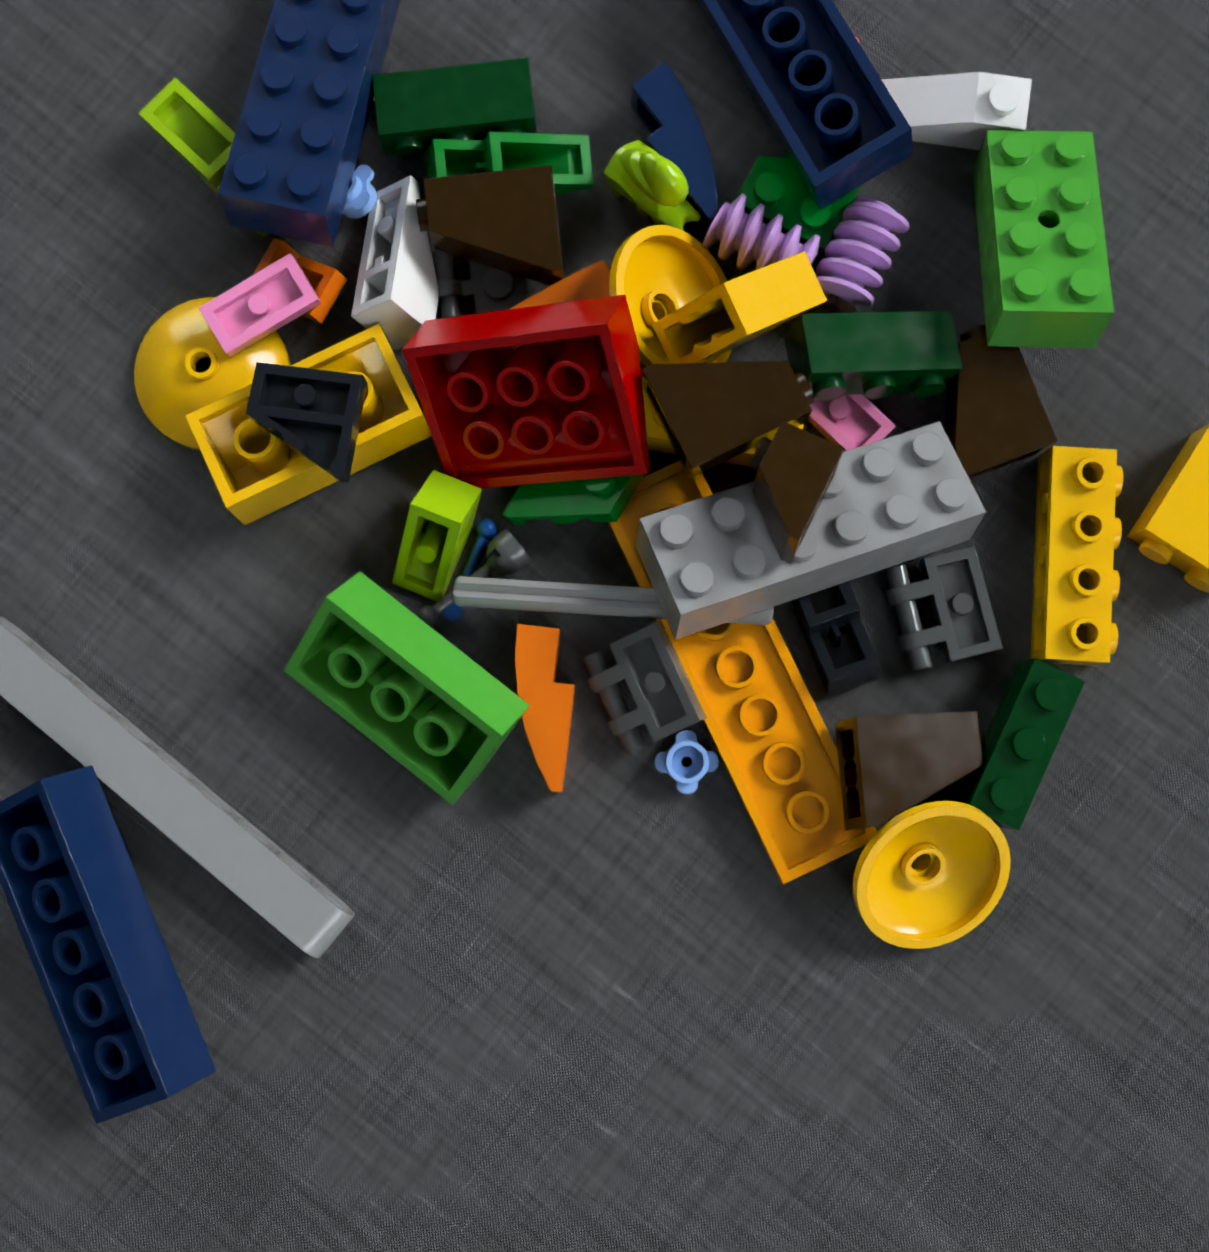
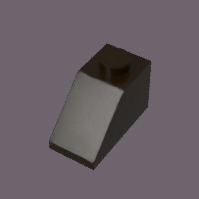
(792, 483)

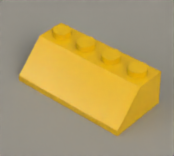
(264, 474)

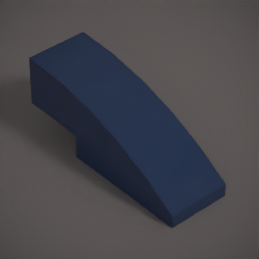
(677, 136)

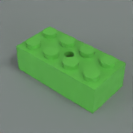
(1041, 239)
(404, 686)

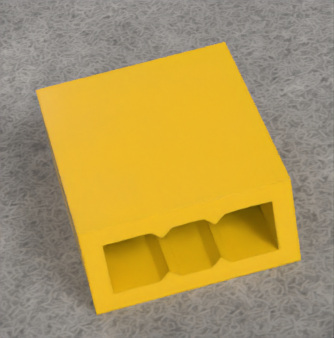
(740, 310)
(1177, 516)

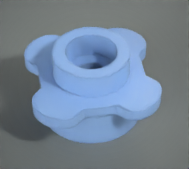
(361, 193)
(686, 746)

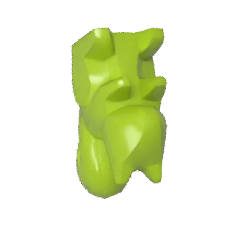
(652, 184)

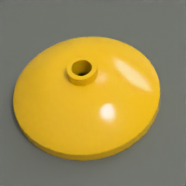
(658, 274)
(167, 368)
(944, 890)

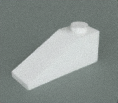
(961, 106)
(396, 267)

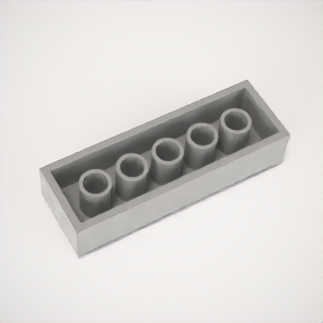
(881, 509)

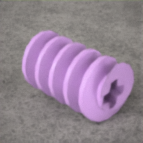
(754, 238)
(858, 251)

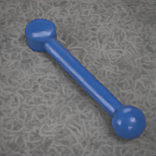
(485, 529)

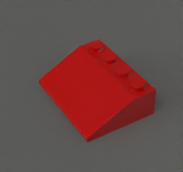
(533, 393)

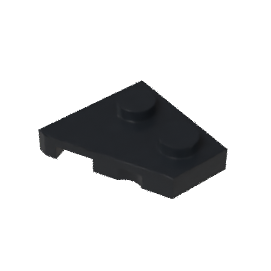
(310, 412)

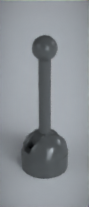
(502, 556)

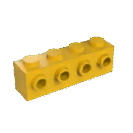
(1076, 556)

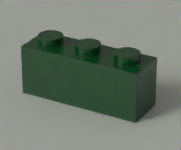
(452, 104)
(874, 353)
(1021, 741)

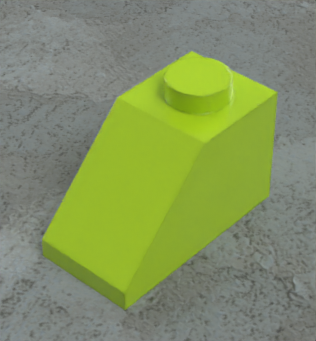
(435, 534)

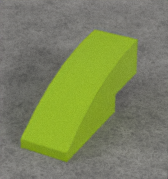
(191, 132)

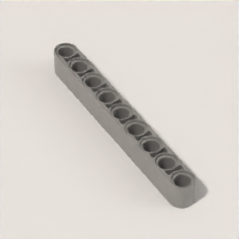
(169, 795)

